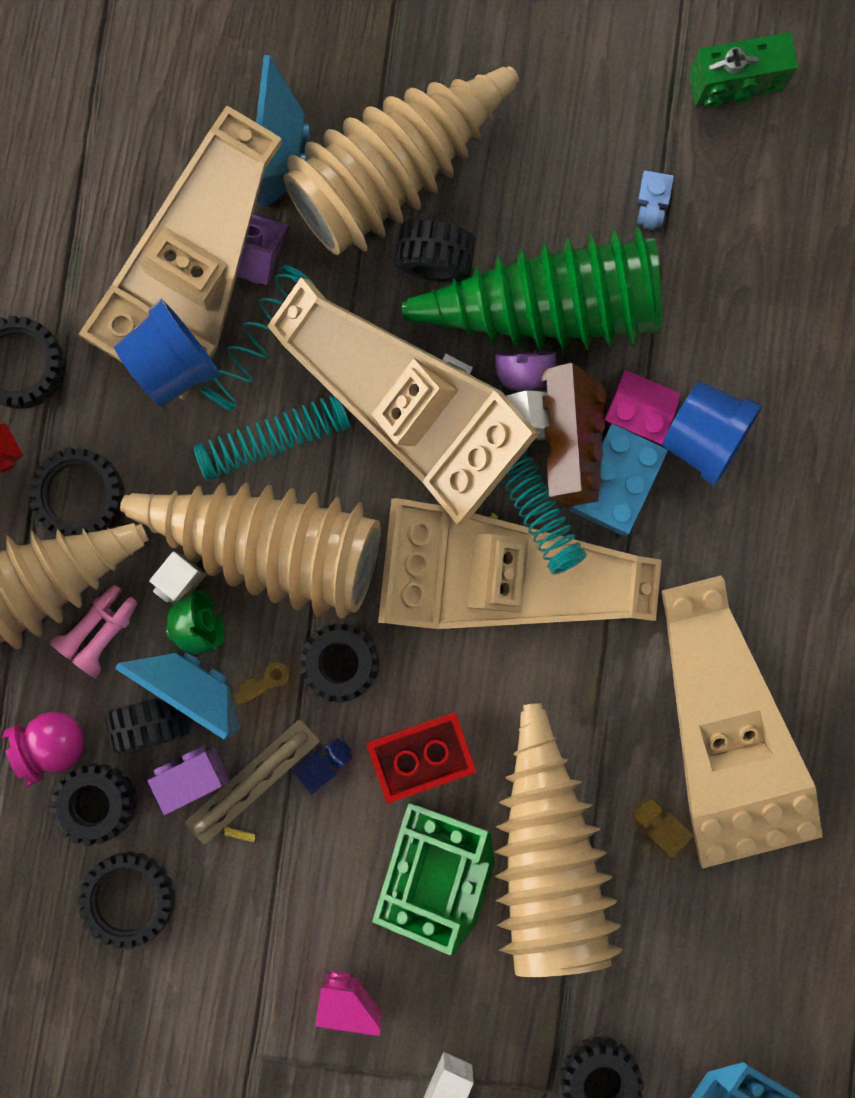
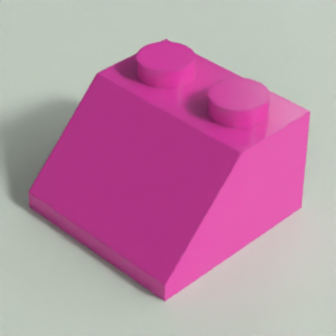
(642, 407)
(347, 1005)

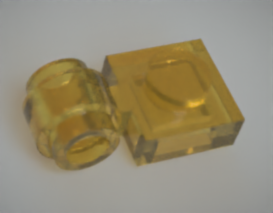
(251, 689)
(667, 831)

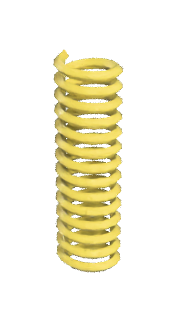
(240, 833)

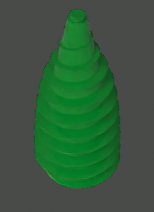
(555, 295)

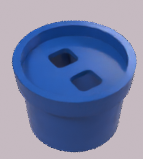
(165, 355)
(710, 430)

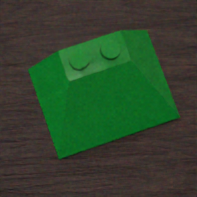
(436, 879)

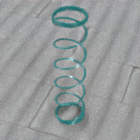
(289, 272)

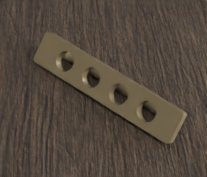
(205, 822)

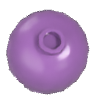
(524, 370)

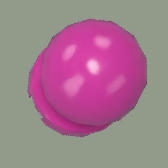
(47, 745)

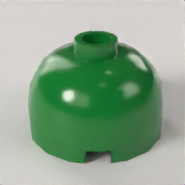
(193, 624)

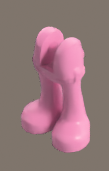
(88, 658)

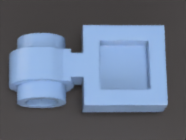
(654, 193)

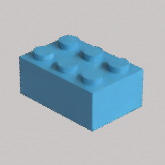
(626, 478)

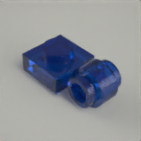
(317, 770)

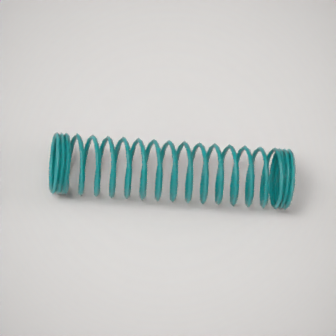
(339, 414)
(564, 559)

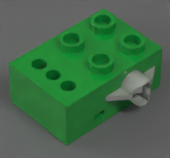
(742, 70)

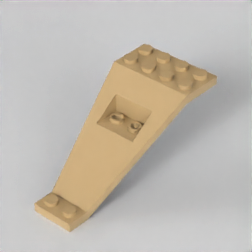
(206, 229)
(450, 435)
(454, 574)
(746, 788)

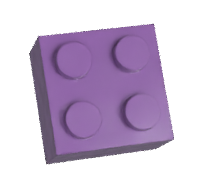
(183, 783)

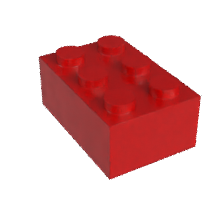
(421, 757)

